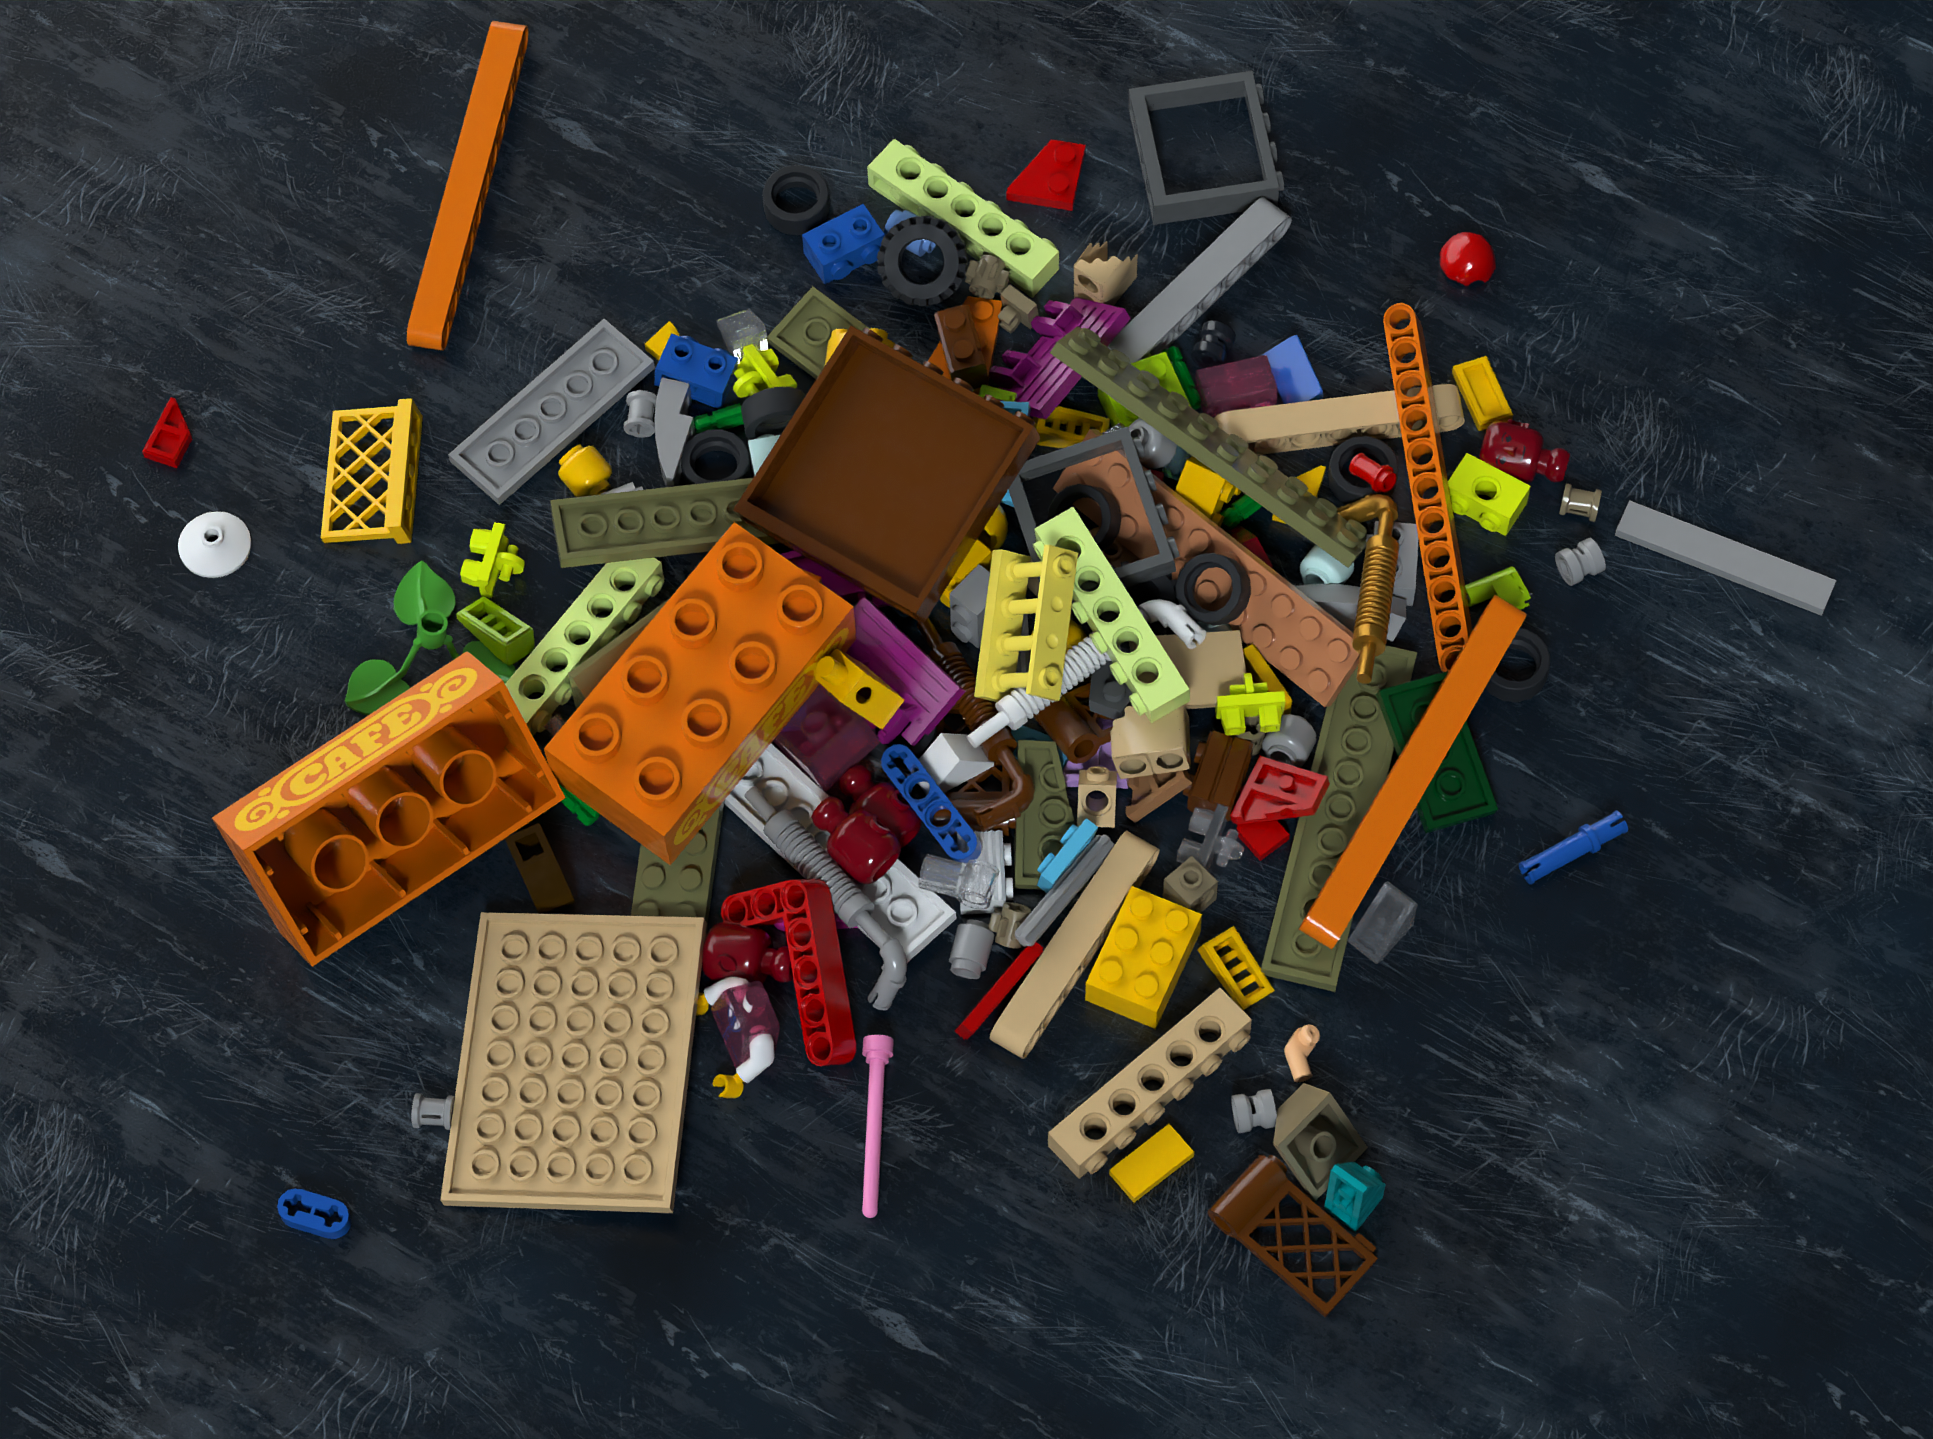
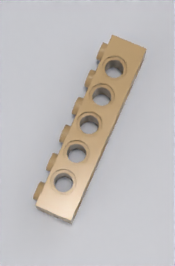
(1215, 1015)

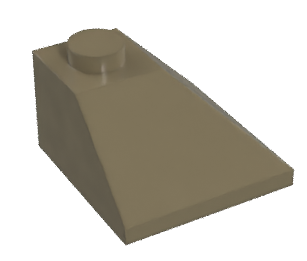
(1314, 1137)

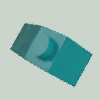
(1353, 1193)

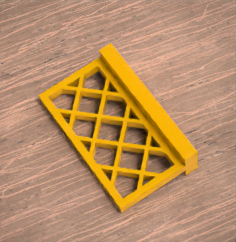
(401, 468)

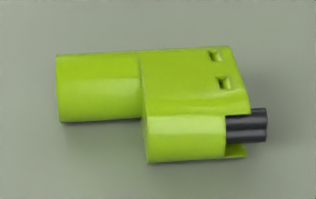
(1504, 584)

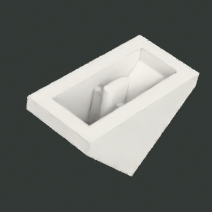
(953, 761)

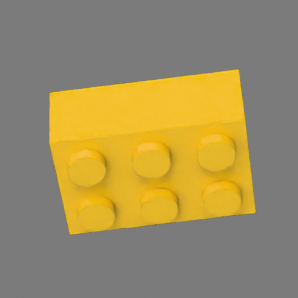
(1143, 957)

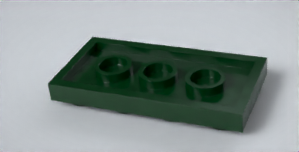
(1460, 785)

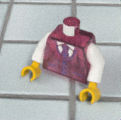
(746, 1026)

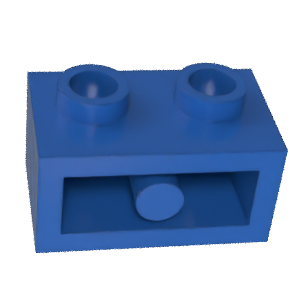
(843, 244)
(704, 368)

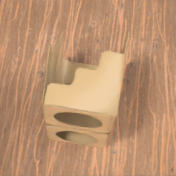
(1101, 278)
(1150, 747)

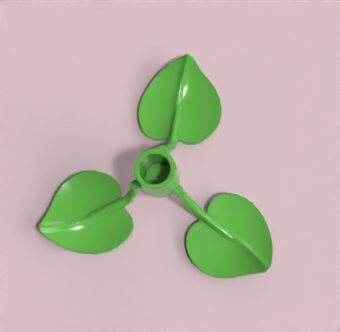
(424, 601)

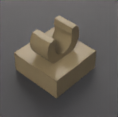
(1016, 309)

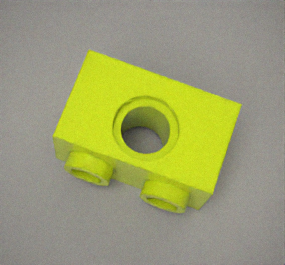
(1477, 478)

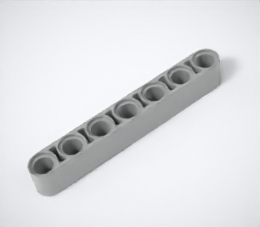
(1203, 281)

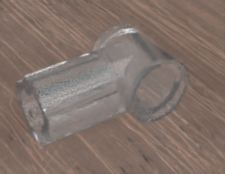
(969, 883)

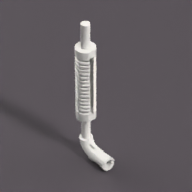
(1078, 663)

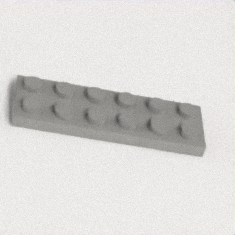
(551, 411)

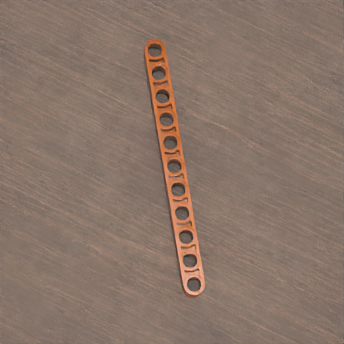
(467, 186)
(1427, 476)
(1412, 772)

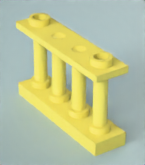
(1004, 619)

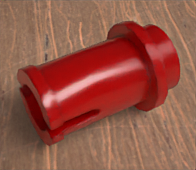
(1380, 477)

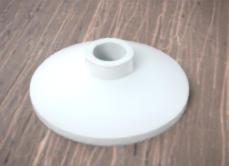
(216, 557)

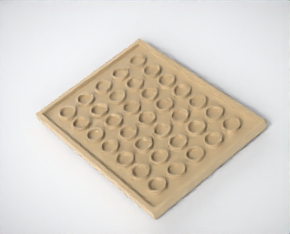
(575, 1062)

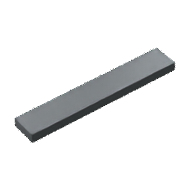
(1725, 558)

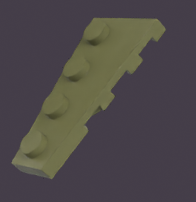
(1047, 816)

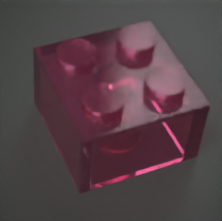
(825, 738)

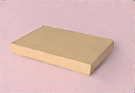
(1206, 668)

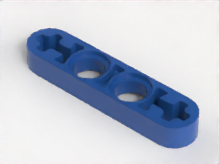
(933, 802)

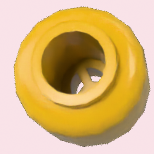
(585, 471)

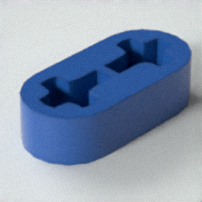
(312, 1222)

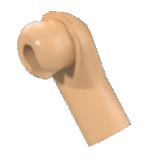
(1298, 1050)

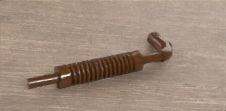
(975, 713)

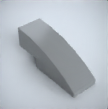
(672, 427)
(1342, 604)

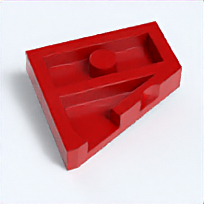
(1050, 177)
(1279, 792)

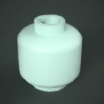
(1322, 568)

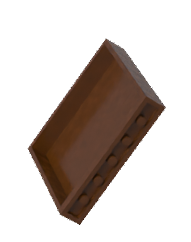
(888, 472)

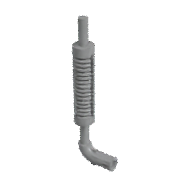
(847, 899)

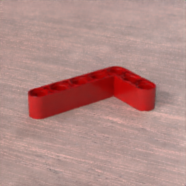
(814, 959)

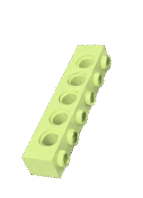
(1027, 271)
(577, 623)
(1169, 688)

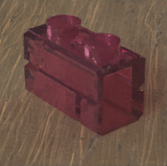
(1236, 386)

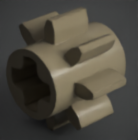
(987, 276)
(1006, 922)

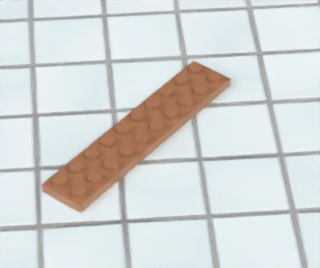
(1279, 618)

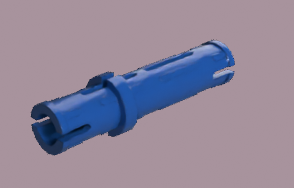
(1587, 839)

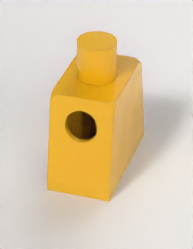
(846, 676)

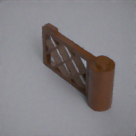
(1074, 725)
(967, 801)
(1255, 1197)

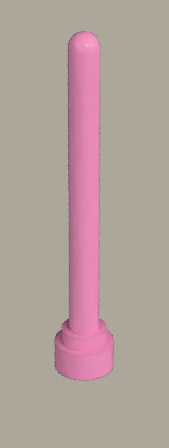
(877, 1052)

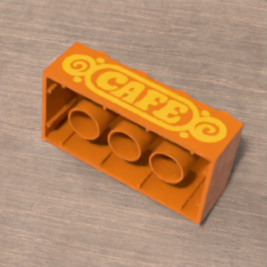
(700, 693)
(389, 807)

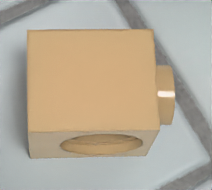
(1098, 811)

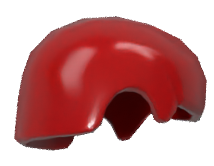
(1467, 258)

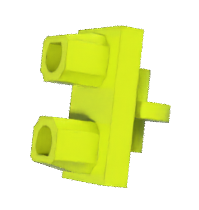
(757, 372)
(496, 559)
(1248, 701)

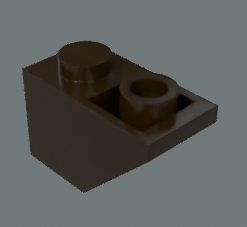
(540, 870)

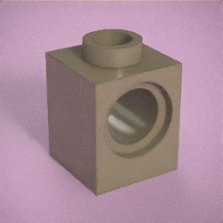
(1191, 886)

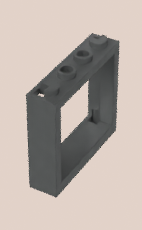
(1209, 201)
(1120, 439)

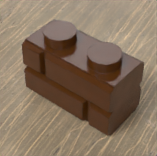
(961, 345)
(1220, 772)

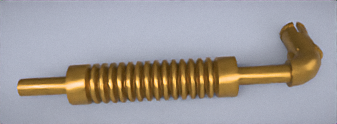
(1376, 580)

